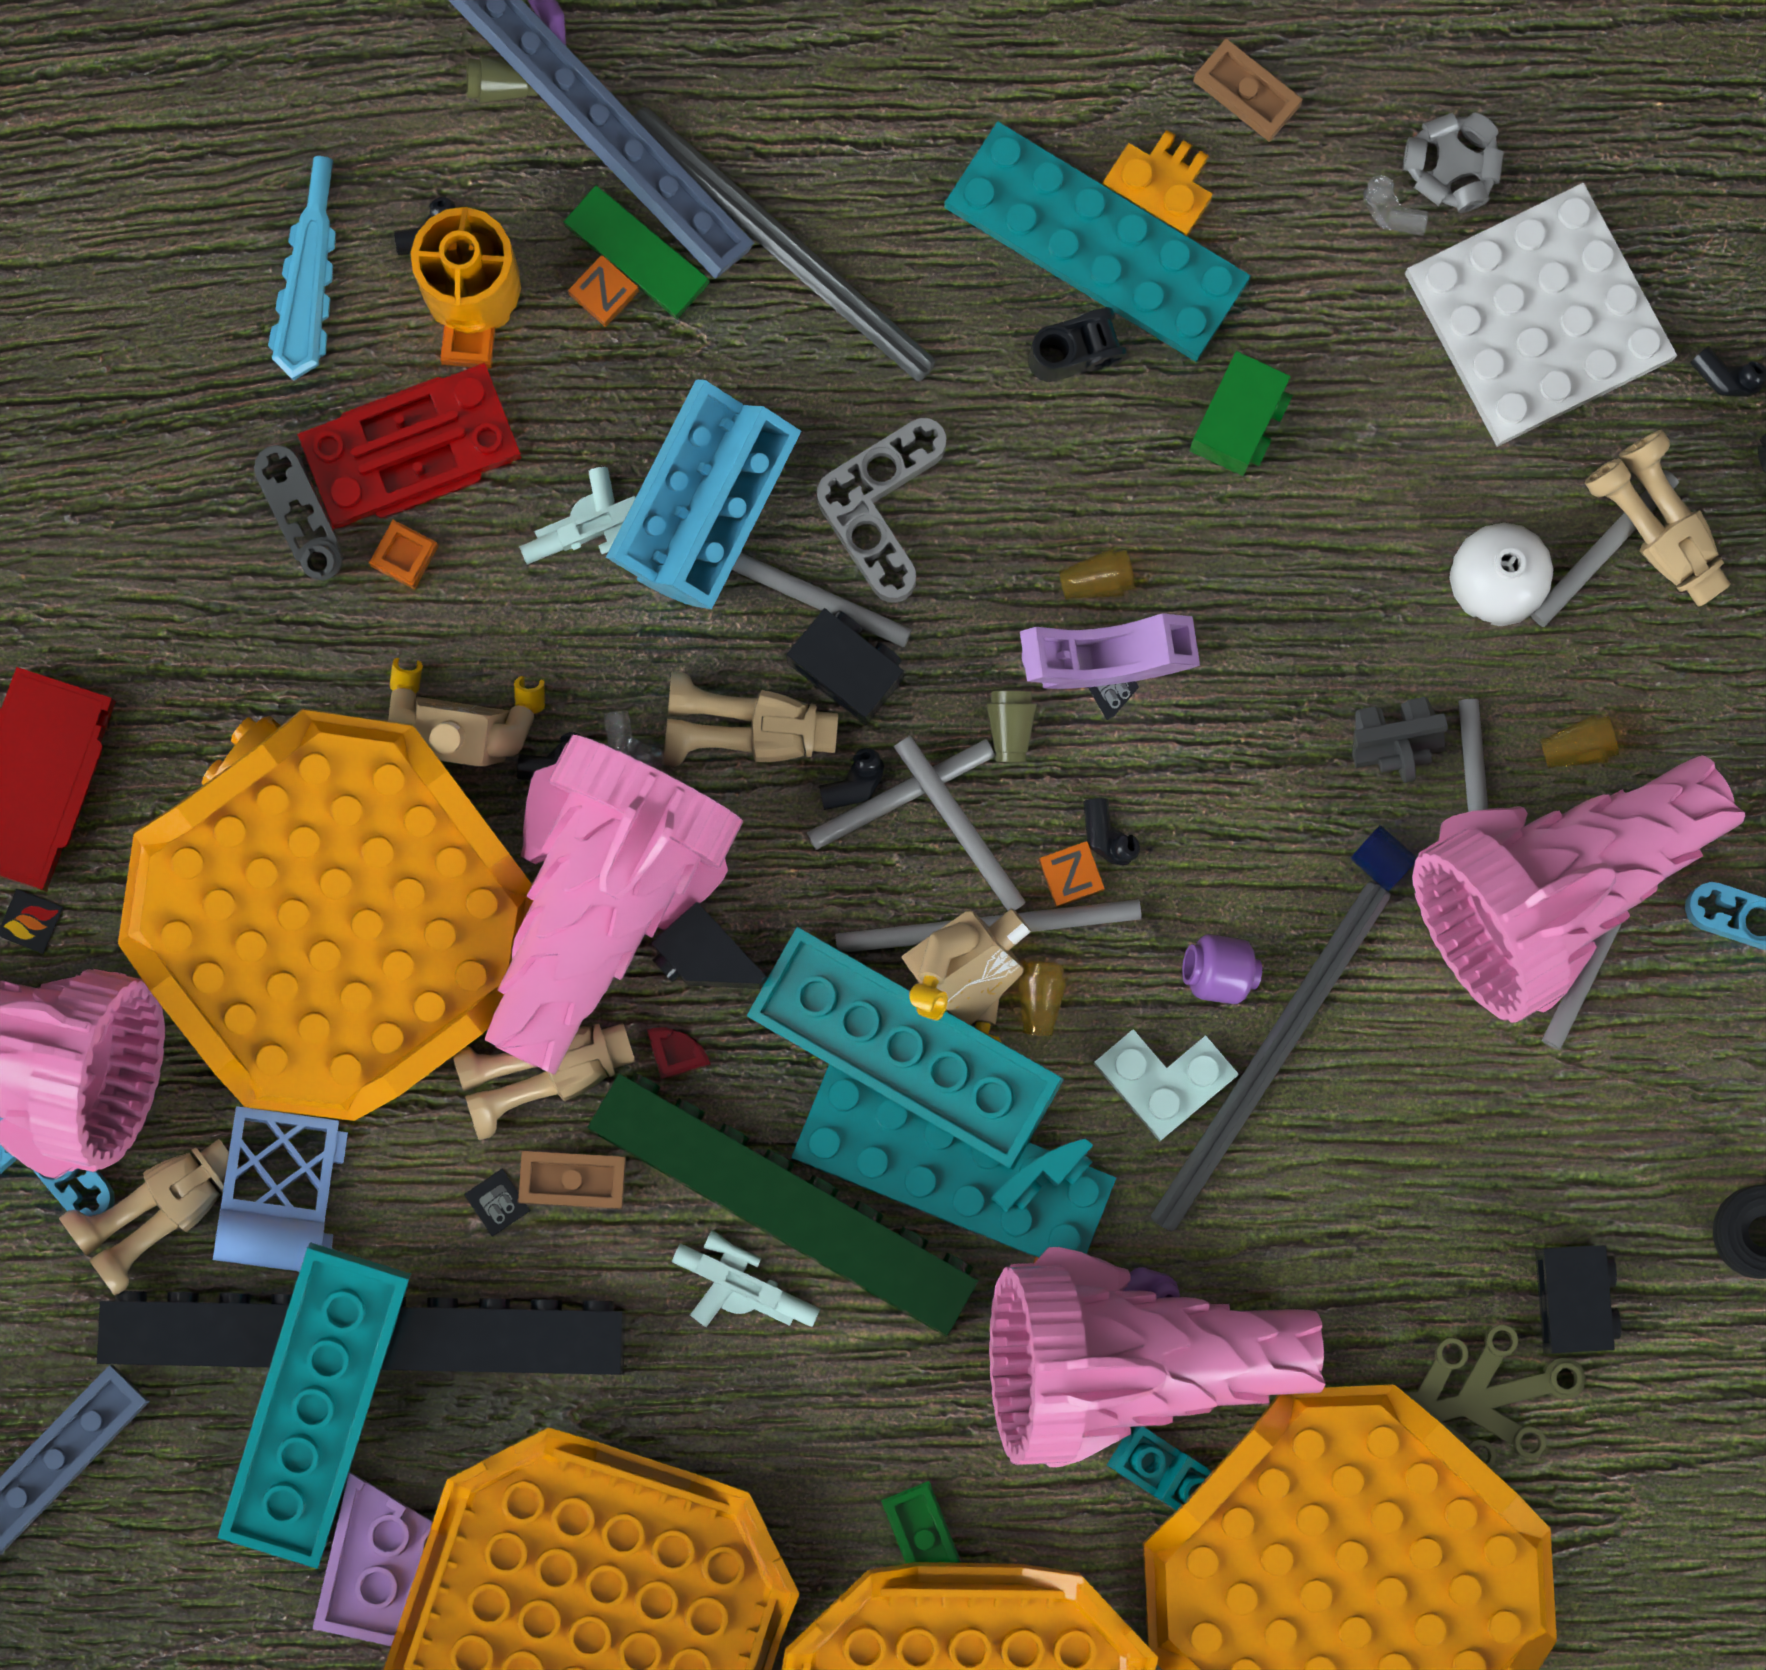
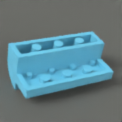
(703, 495)

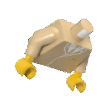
(461, 730)
(966, 968)

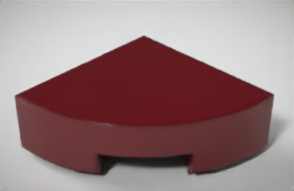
(676, 1052)

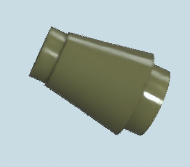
(494, 80)
(1011, 724)

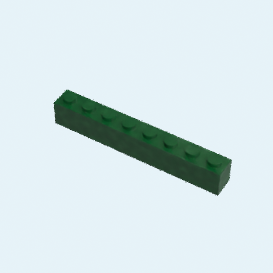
(783, 1204)

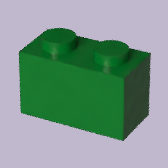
(1241, 413)

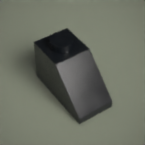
(704, 954)

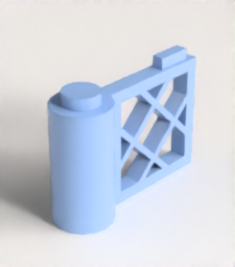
(270, 1232)

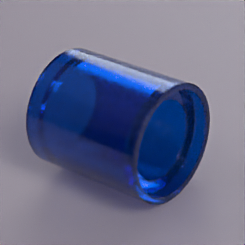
(1384, 858)

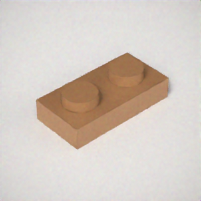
(1247, 90)
(572, 1180)

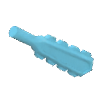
(303, 305)

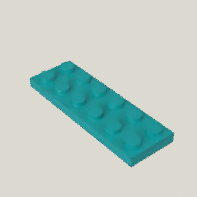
(1097, 241)
(926, 1065)
(913, 1162)
(314, 1405)

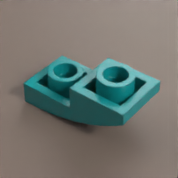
(1063, 1162)
(1158, 1467)

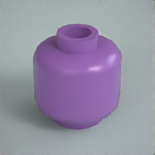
(1221, 969)

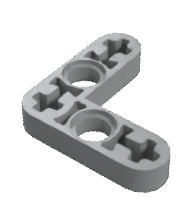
(863, 511)

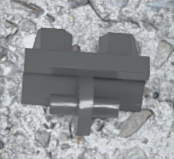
(1400, 743)

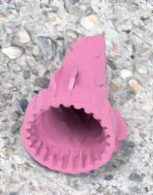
(620, 860)
(1525, 902)
(77, 1069)
(1090, 1361)

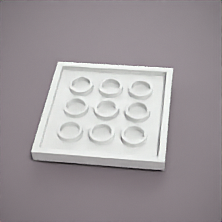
(1540, 314)

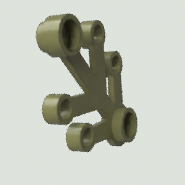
(1476, 1400)

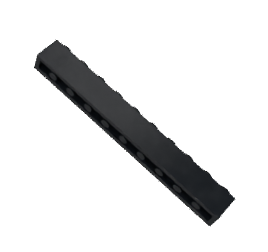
(422, 1340)

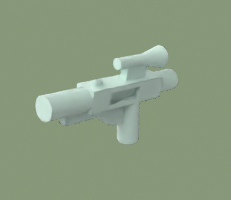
(588, 520)
(737, 1290)

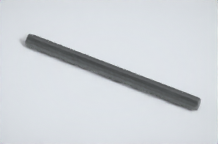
(791, 251)
(1270, 1056)

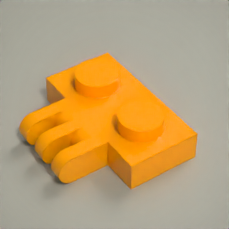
(1162, 182)

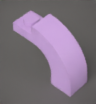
(1109, 654)

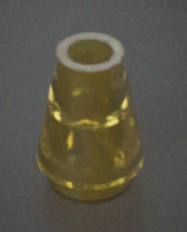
(1099, 576)
(1581, 743)
(1041, 996)

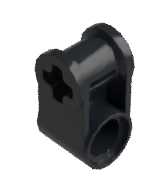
(1086, 342)

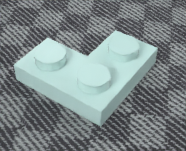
(1162, 1094)

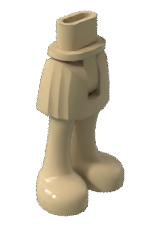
(1684, 545)
(778, 729)
(580, 1070)
(180, 1188)

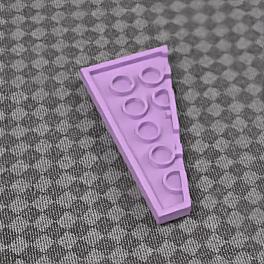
(370, 1564)

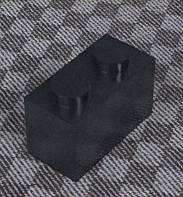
(846, 665)
(1577, 1299)

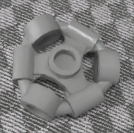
(1455, 160)

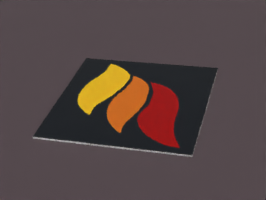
(30, 921)

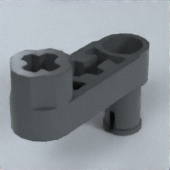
(281, 495)

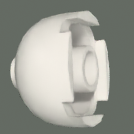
(1489, 590)

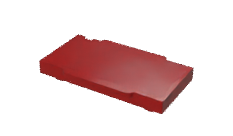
(409, 447)
(46, 768)

